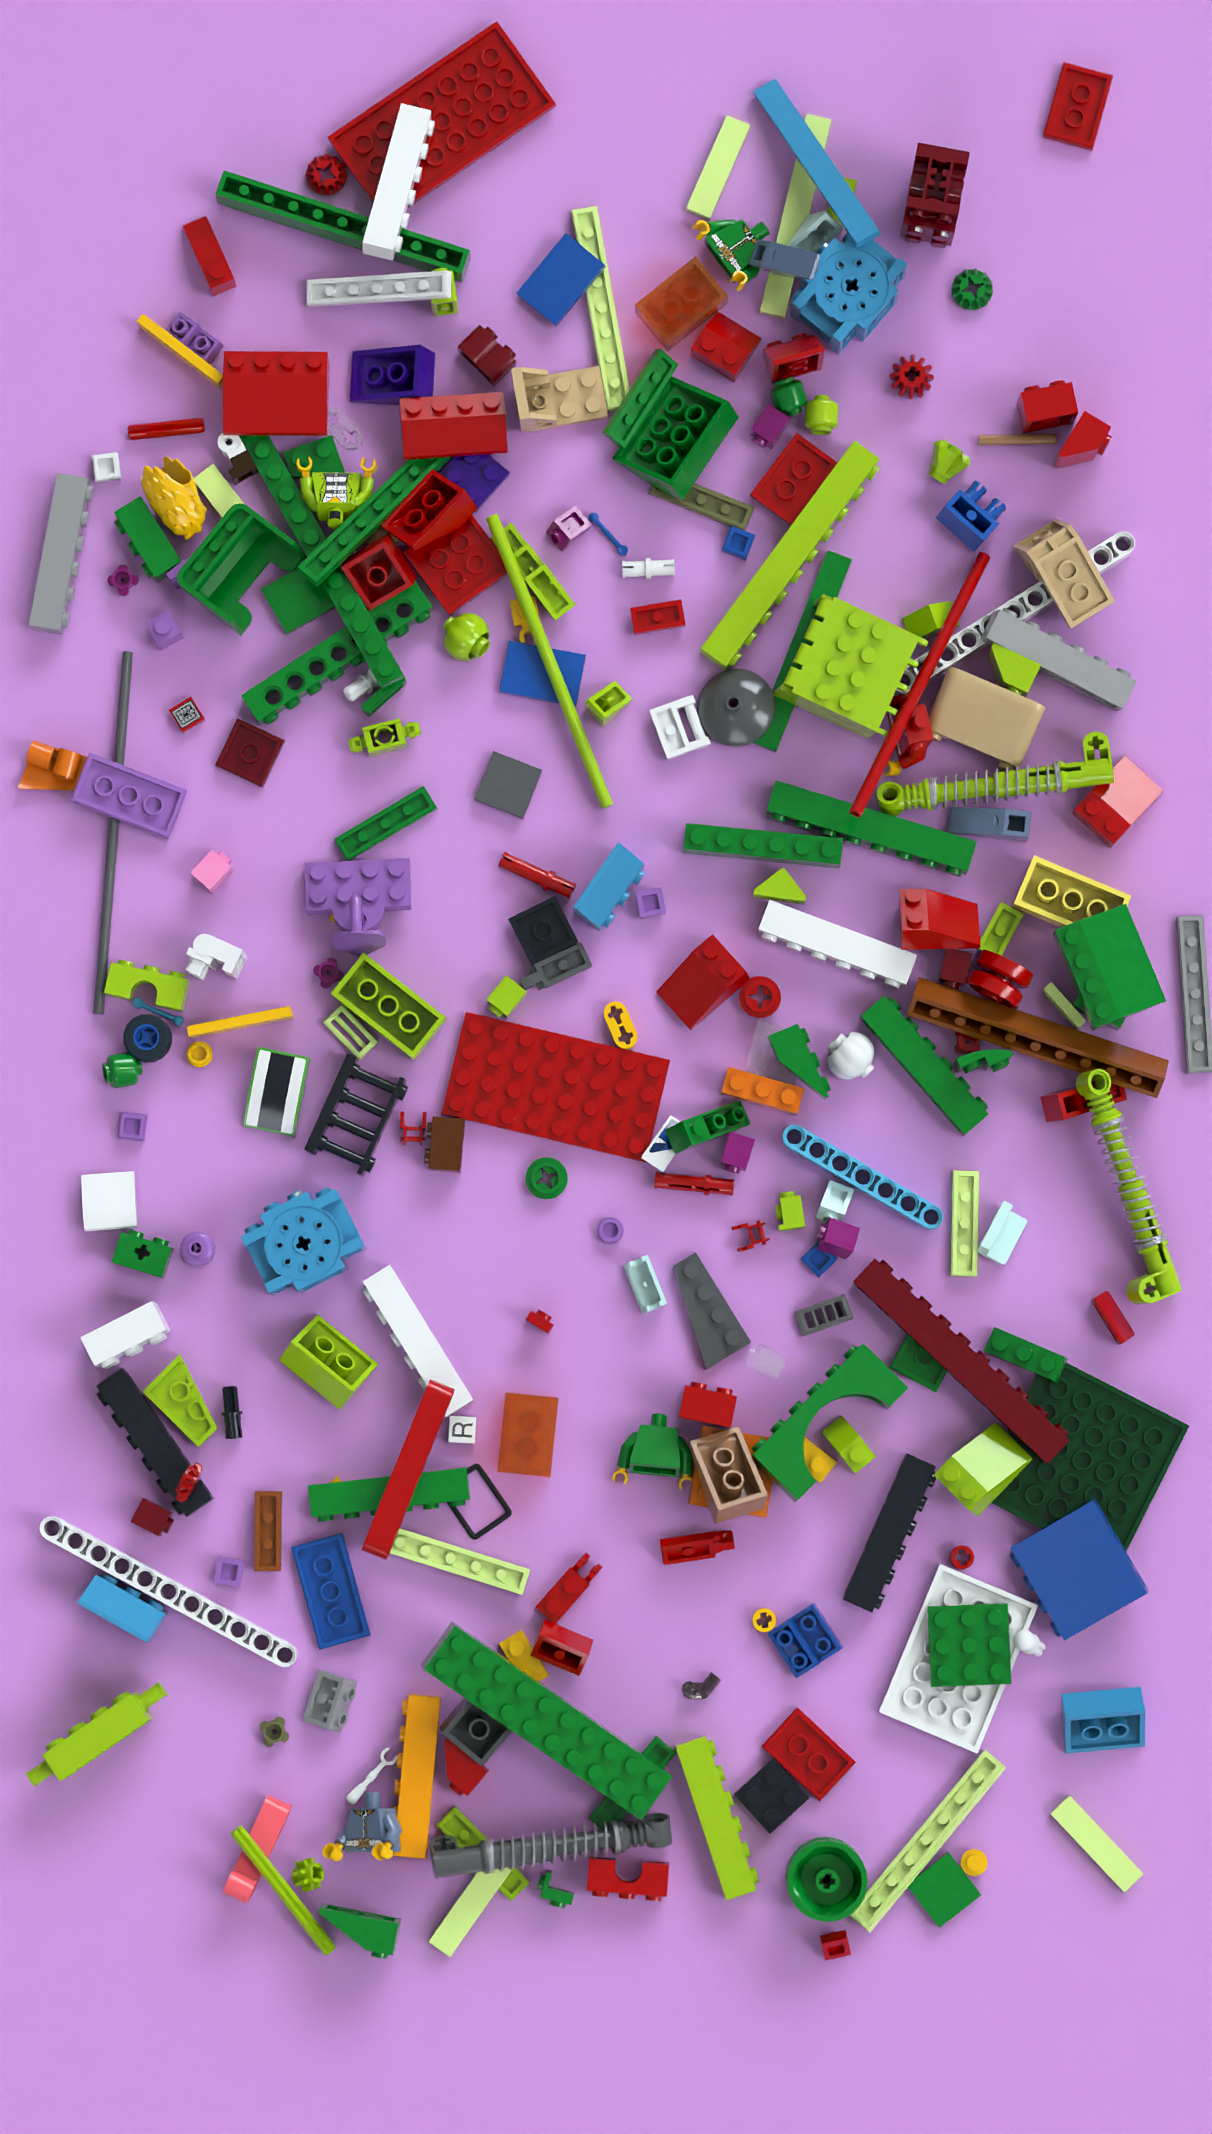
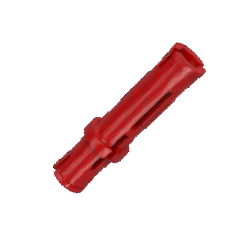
(537, 875)
(694, 1183)

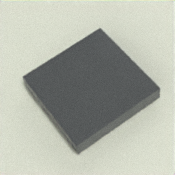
(508, 784)

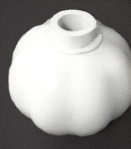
(851, 1056)

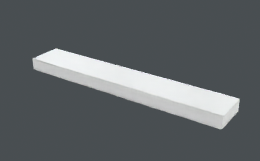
(379, 288)

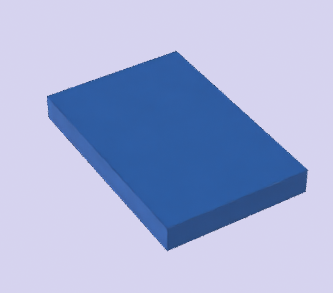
(561, 279)
(527, 677)

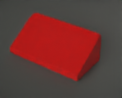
(1113, 1317)

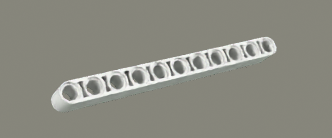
(1019, 603)
(155, 1589)

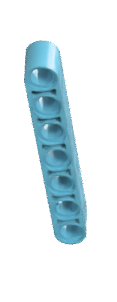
(848, 1176)

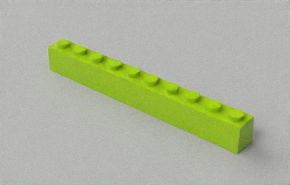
(790, 555)

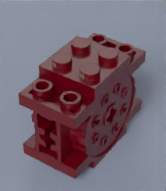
(934, 195)

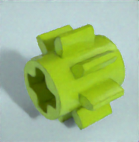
(307, 1874)

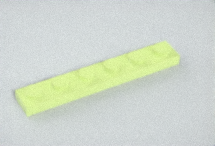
(460, 1561)

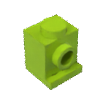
(790, 1211)

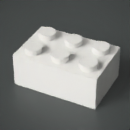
(126, 1335)

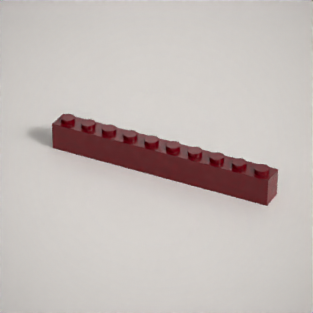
(960, 1361)

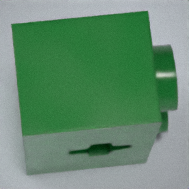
(127, 1256)

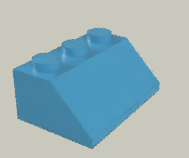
(609, 887)
(123, 1607)
(1103, 1720)

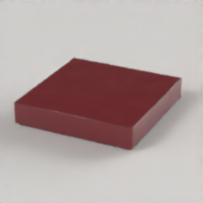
(250, 753)

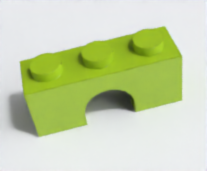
(125, 978)

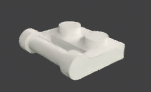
(671, 731)

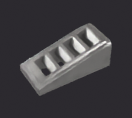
(847, 1315)

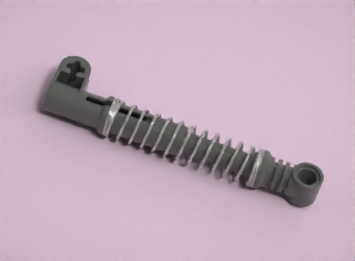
(489, 1855)

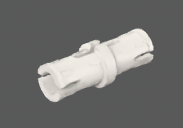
(648, 568)

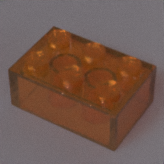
(681, 304)
(528, 1434)

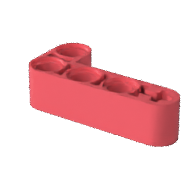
(265, 1834)

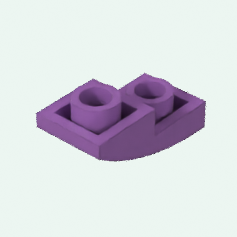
(194, 337)

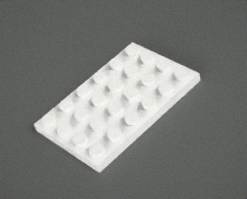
(950, 1712)

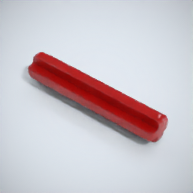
(166, 428)

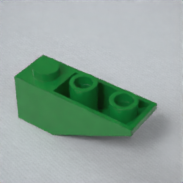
(793, 1054)
(707, 1127)

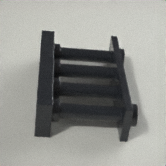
(341, 1094)

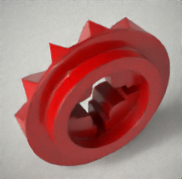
(329, 185)
(769, 989)
(188, 1482)

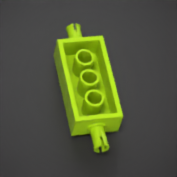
(97, 1736)

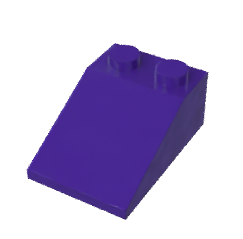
(391, 374)

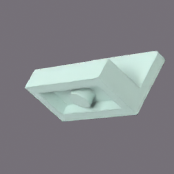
(1002, 1234)

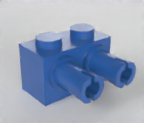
(968, 519)

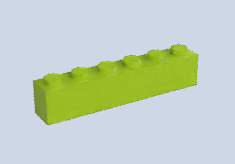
(716, 1817)

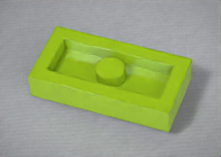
(1000, 929)

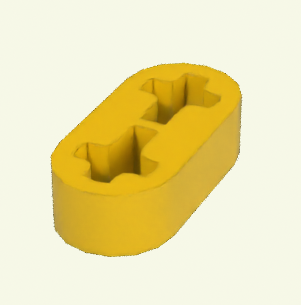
(626, 1023)

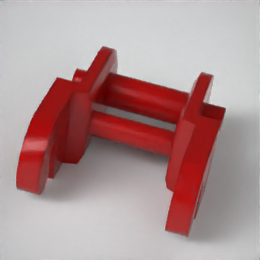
(420, 1138)
(760, 1231)

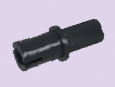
(231, 1413)

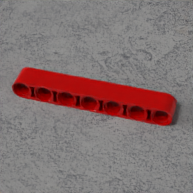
(408, 1469)

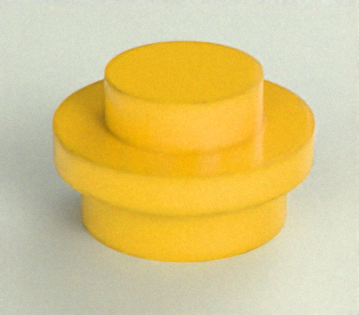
(199, 1054)
(974, 1862)

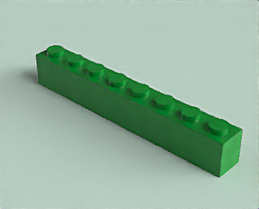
(872, 828)

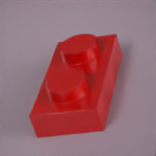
(657, 617)

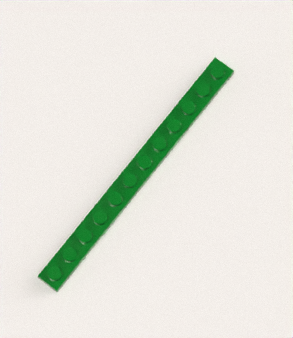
(310, 537)

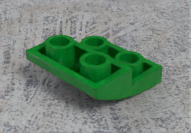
(994, 1058)

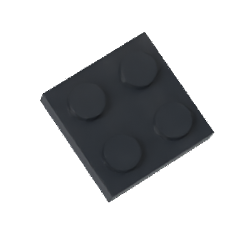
(543, 930)
(771, 1796)

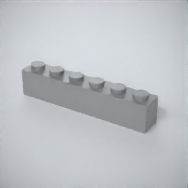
(60, 554)
(1060, 660)

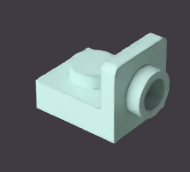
(834, 1202)

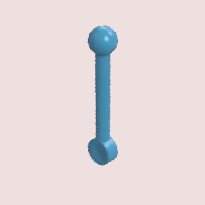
(139, 1003)

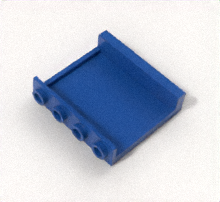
(1078, 1570)

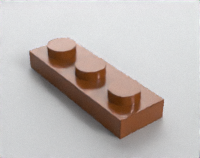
(268, 1531)

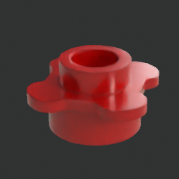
(962, 1047)

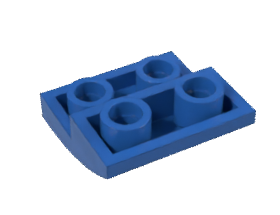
(805, 1640)

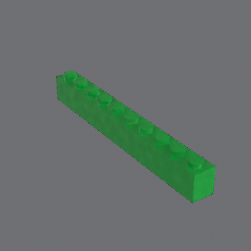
(334, 223)

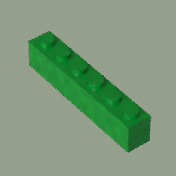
(763, 845)
(923, 1064)
(366, 1494)

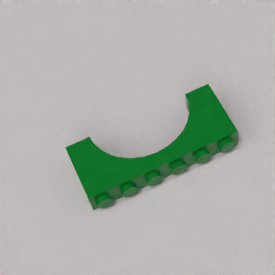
(783, 1451)

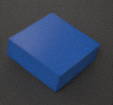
(738, 543)
(818, 1260)

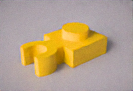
(519, 618)

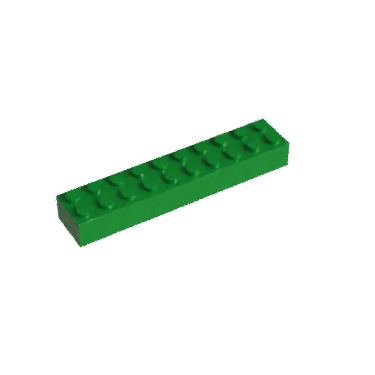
(546, 1720)

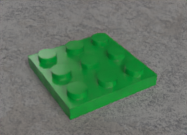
(969, 1645)

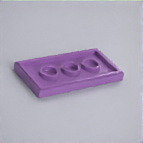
(128, 795)

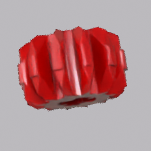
(903, 370)

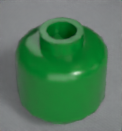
(789, 396)
(121, 1070)

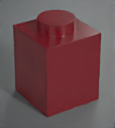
(955, 968)
(153, 1517)

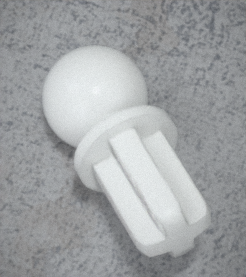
(363, 685)
(1028, 1643)

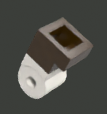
(233, 448)

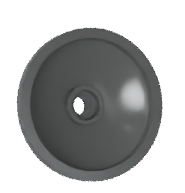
(742, 723)

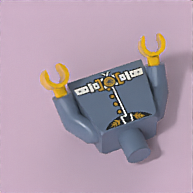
(368, 1830)

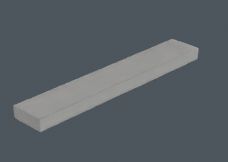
(1194, 993)

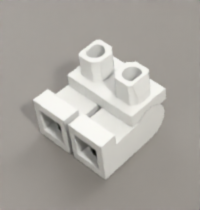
(209, 952)

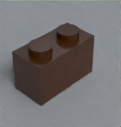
(445, 1144)

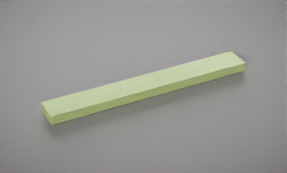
(795, 212)
(602, 311)
(928, 1840)

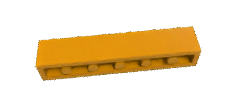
(417, 1772)

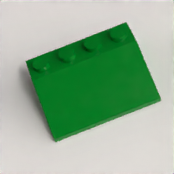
(677, 437)
(1109, 966)

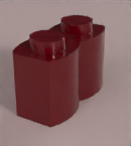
(487, 354)

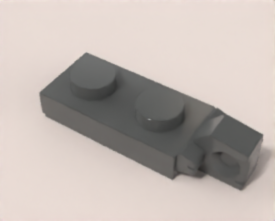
(557, 968)

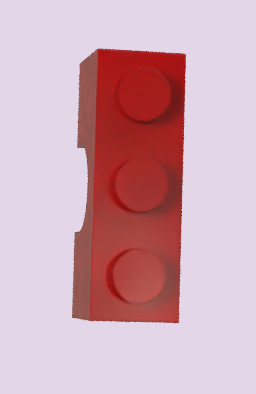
(604, 1880)

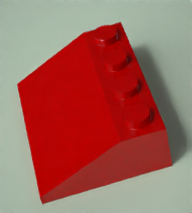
(275, 393)

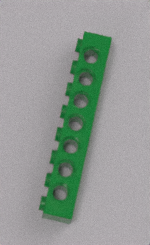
(322, 654)

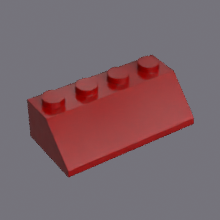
(453, 425)

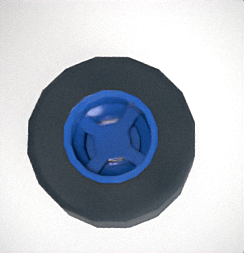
(142, 1031)

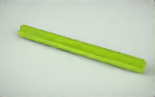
(283, 1890)

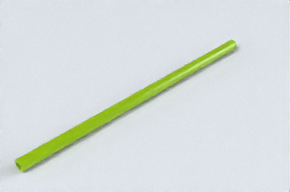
(549, 661)

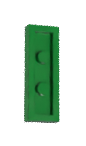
(1025, 1354)

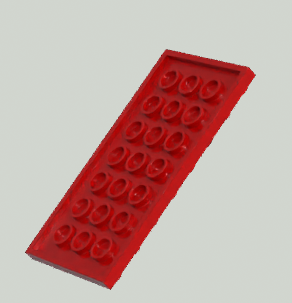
(477, 102)
(555, 1087)

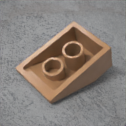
(728, 1475)

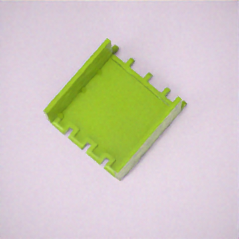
(849, 667)

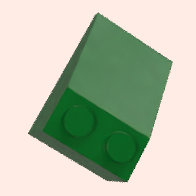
(369, 1930)

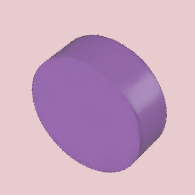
(610, 1230)

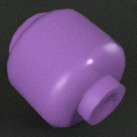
(207, 1249)

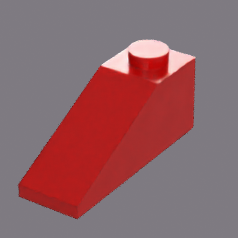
(209, 256)
(1069, 1103)

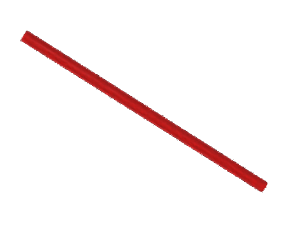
(919, 685)

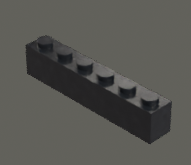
(152, 1439)
(889, 1532)

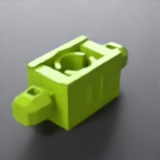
(357, 744)

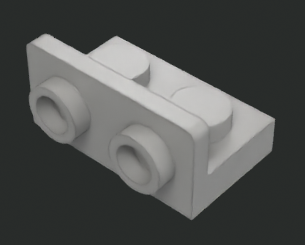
(330, 1701)

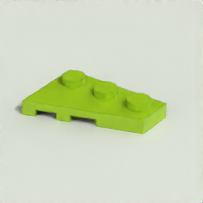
(181, 1401)

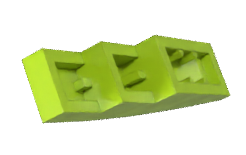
(538, 576)

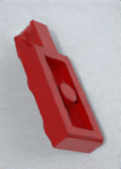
(695, 1546)

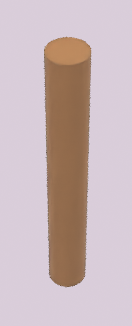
(1017, 439)

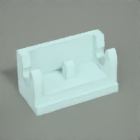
(645, 1284)

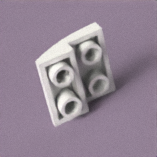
(109, 1201)

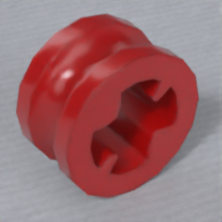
(956, 1563)

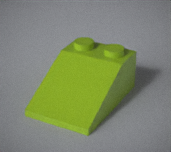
(983, 1468)

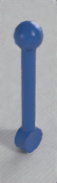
(622, 549)

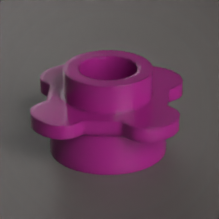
(115, 580)
(329, 965)

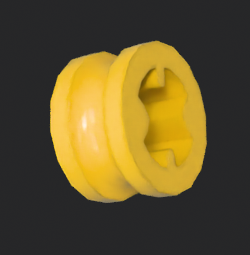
(771, 1624)

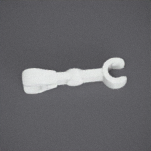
(358, 1791)

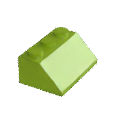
(328, 1361)

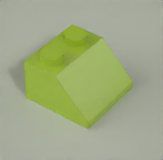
(1012, 669)

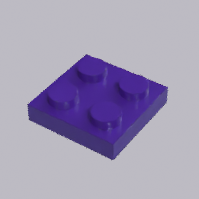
(477, 475)

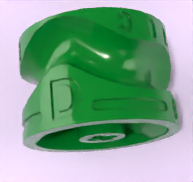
(820, 1899)

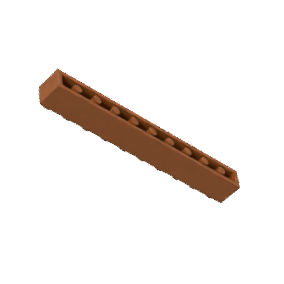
(1036, 1037)

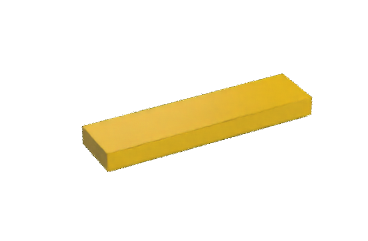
(180, 350)
(240, 1022)

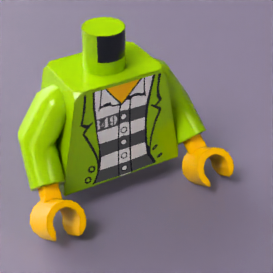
(335, 494)

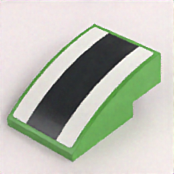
(276, 1091)

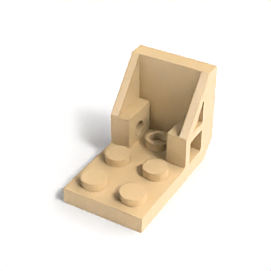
(558, 398)
(1066, 569)

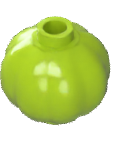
(466, 637)

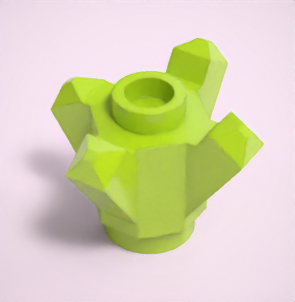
(947, 461)

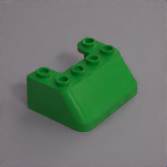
(233, 560)

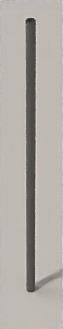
(112, 840)

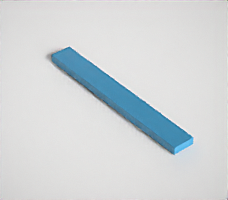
(816, 163)

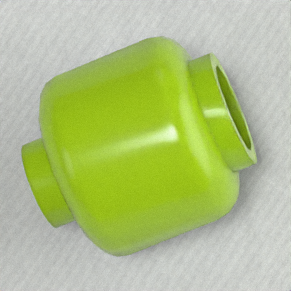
(821, 415)

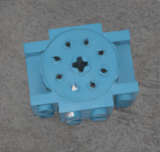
(848, 291)
(319, 1221)

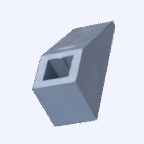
(784, 260)
(990, 823)

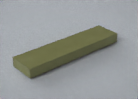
(711, 505)

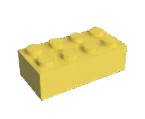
(1063, 895)

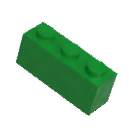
(146, 539)

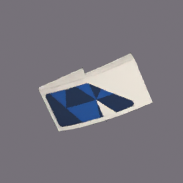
(660, 1150)

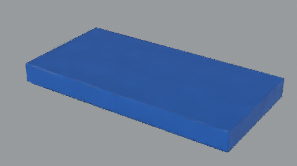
(331, 1591)

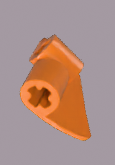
(51, 768)

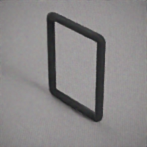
(508, 1511)

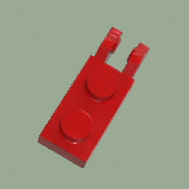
(566, 1591)

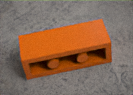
(762, 1091)

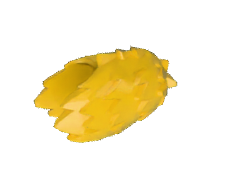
(174, 497)

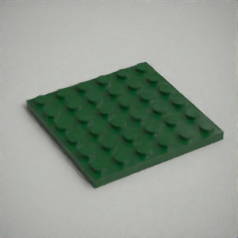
(1113, 1454)

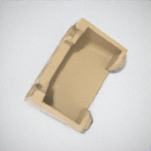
(985, 717)

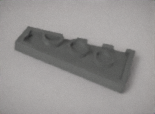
(710, 1315)

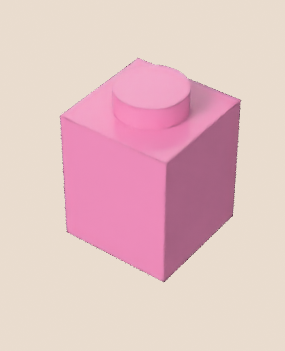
(212, 870)

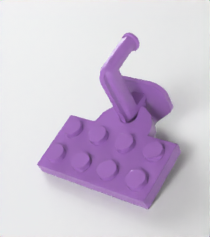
(357, 893)

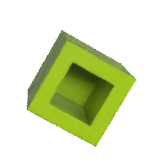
(506, 997)

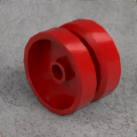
(999, 979)

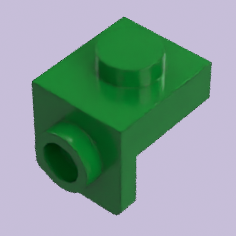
(556, 1896)

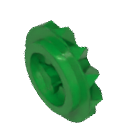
(967, 299)
(551, 1166)

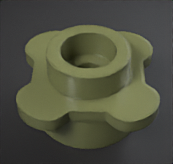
(271, 1738)

